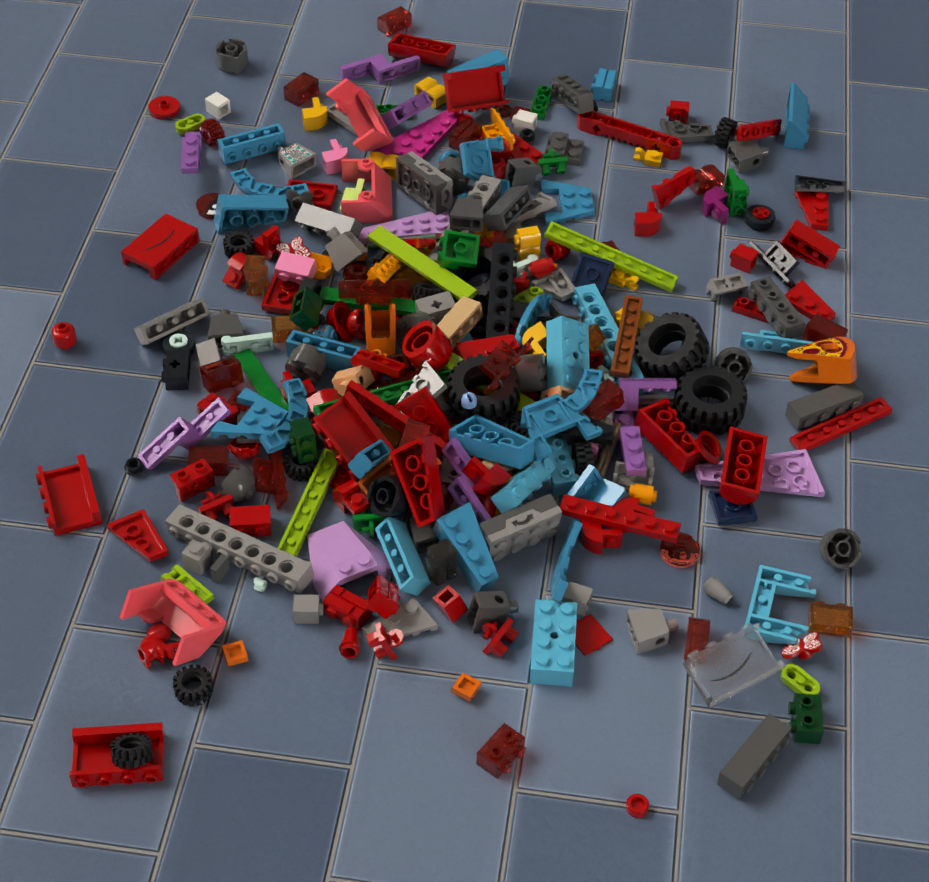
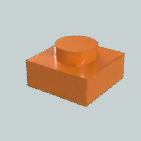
(235, 653)
(466, 687)

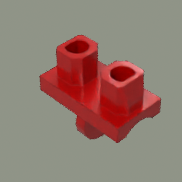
(216, 504)
(385, 641)
(495, 645)

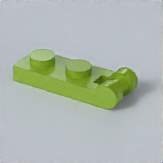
(190, 582)

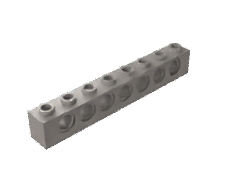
(485, 189)
(241, 549)

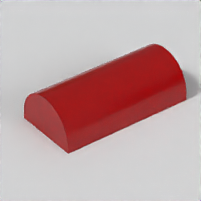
(429, 51)
(742, 466)

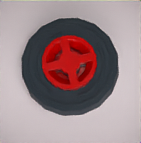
(760, 217)

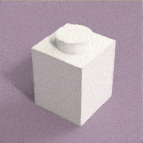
(217, 105)
(524, 120)

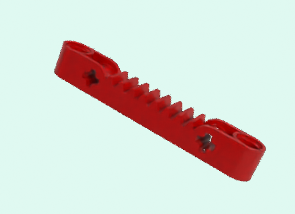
(637, 134)

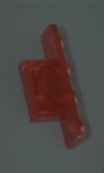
(374, 290)
(500, 361)
(270, 477)

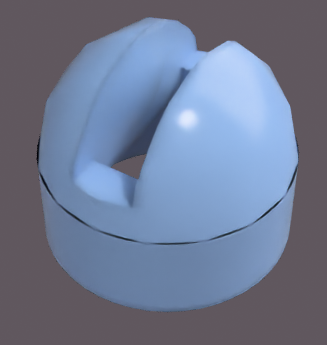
(465, 400)

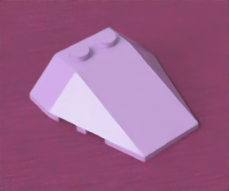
(341, 556)

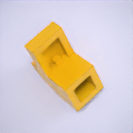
(315, 117)
(539, 343)

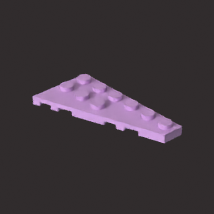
(412, 226)
(782, 473)

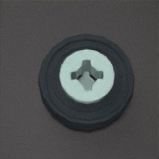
(179, 341)

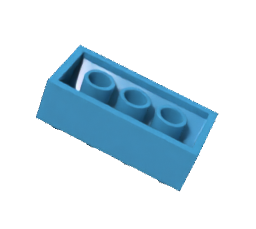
(796, 118)

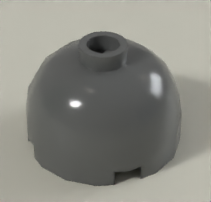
(735, 361)
(239, 484)
(840, 548)

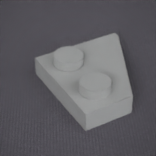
(556, 284)

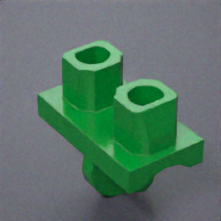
(552, 160)
(367, 522)

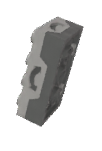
(424, 182)
(521, 527)

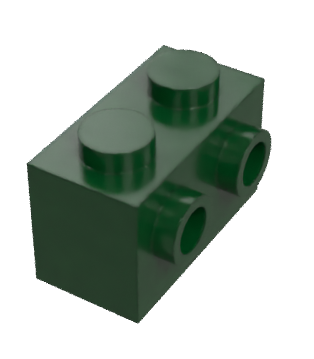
(306, 309)
(303, 440)
(806, 718)

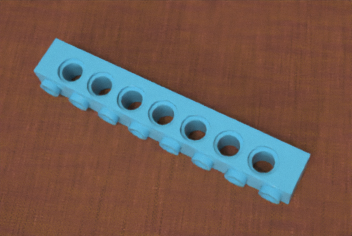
(594, 311)

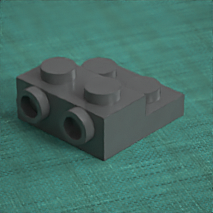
(566, 147)

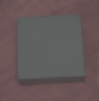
(219, 568)

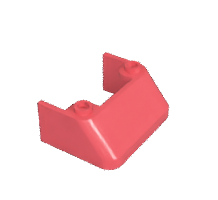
(362, 115)
(372, 205)
(180, 611)

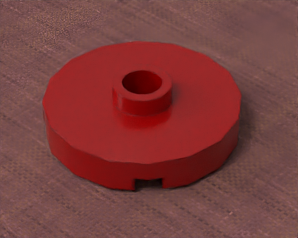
(164, 107)

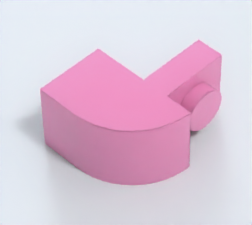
(332, 159)

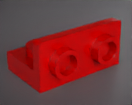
(193, 479)

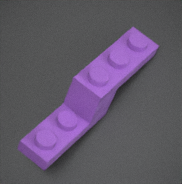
(380, 68)
(406, 110)
(191, 152)
(631, 390)
(183, 433)
(630, 445)
(462, 486)

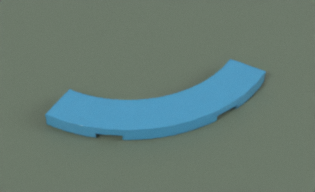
(252, 187)
(537, 306)
(583, 394)
(297, 409)
(559, 579)

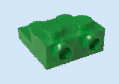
(737, 192)
(458, 250)

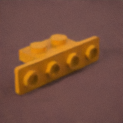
(498, 128)
(384, 269)

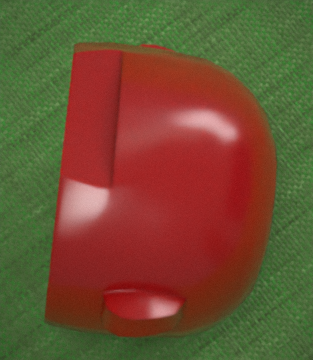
(427, 343)

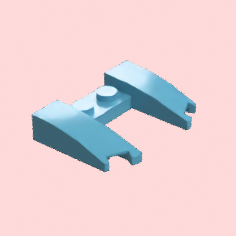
(779, 582)

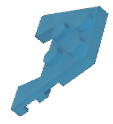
(478, 161)
(574, 201)
(552, 417)
(259, 419)

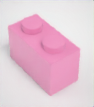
(295, 267)

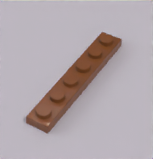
(626, 337)

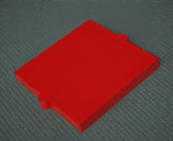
(590, 635)

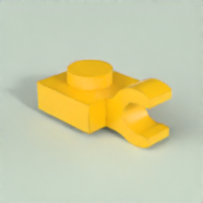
(650, 158)
(623, 279)

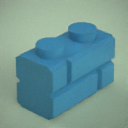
(604, 84)
(369, 458)

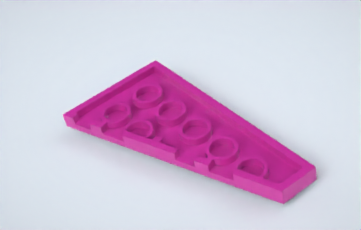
(424, 137)

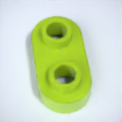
(189, 123)
(528, 295)
(801, 682)

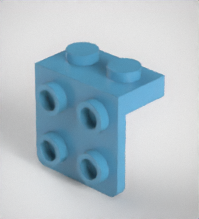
(595, 488)

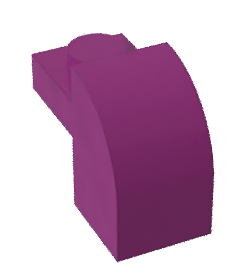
(715, 204)

